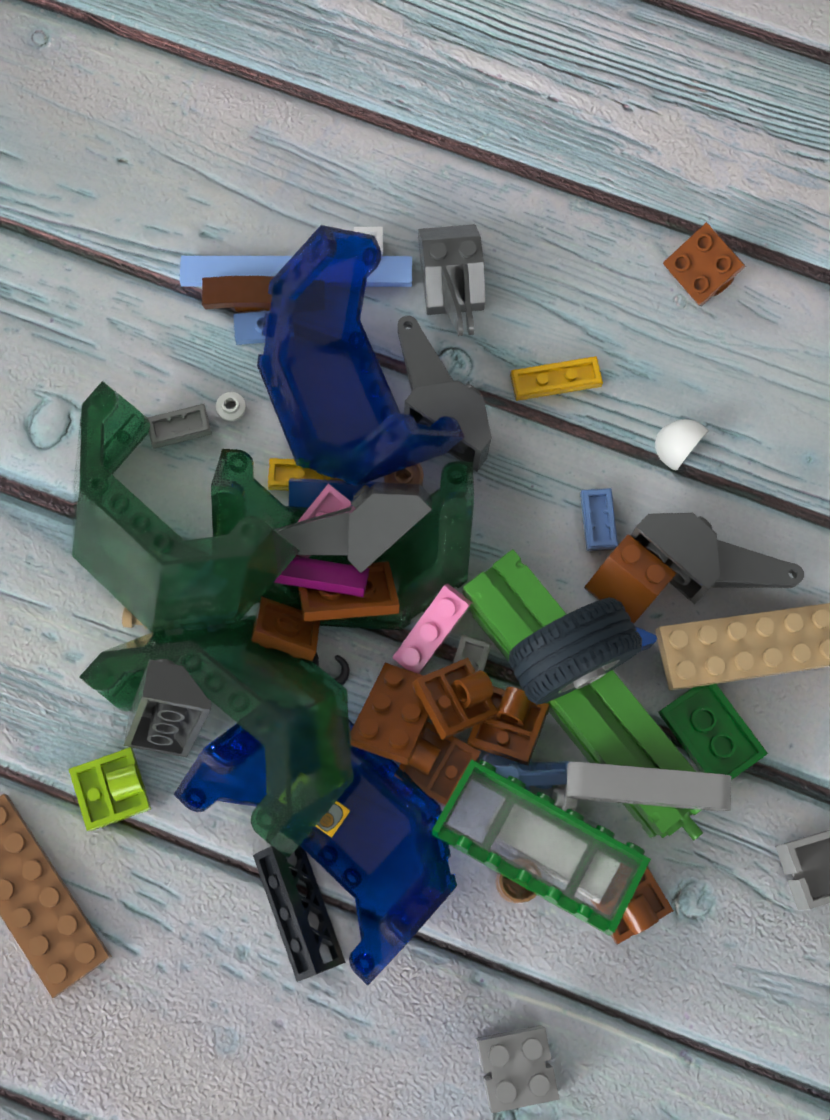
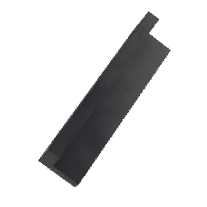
(292, 911)

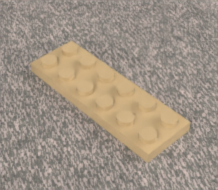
(745, 646)

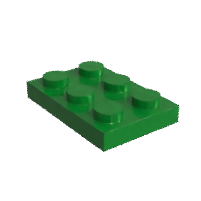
(712, 731)

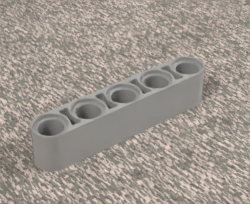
(648, 786)

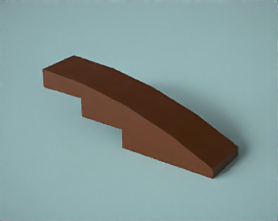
(240, 292)

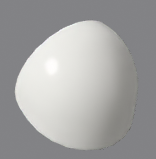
(677, 441)

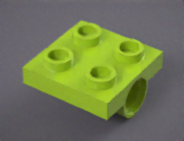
(109, 789)

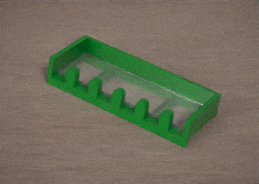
(542, 846)

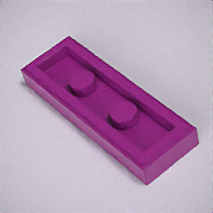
(324, 576)

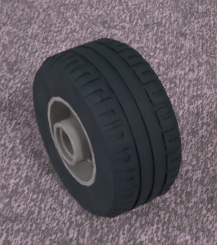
(574, 650)

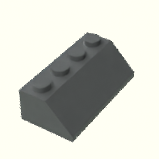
(166, 710)

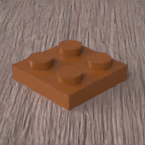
(285, 630)

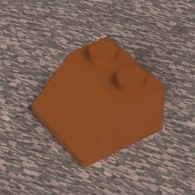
(631, 577)

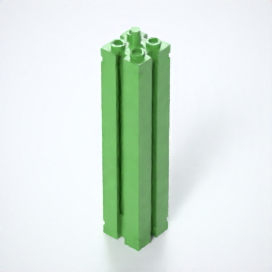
(598, 718)

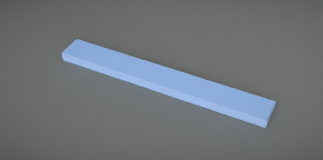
(391, 271)

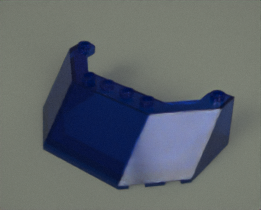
(326, 372)
(377, 854)

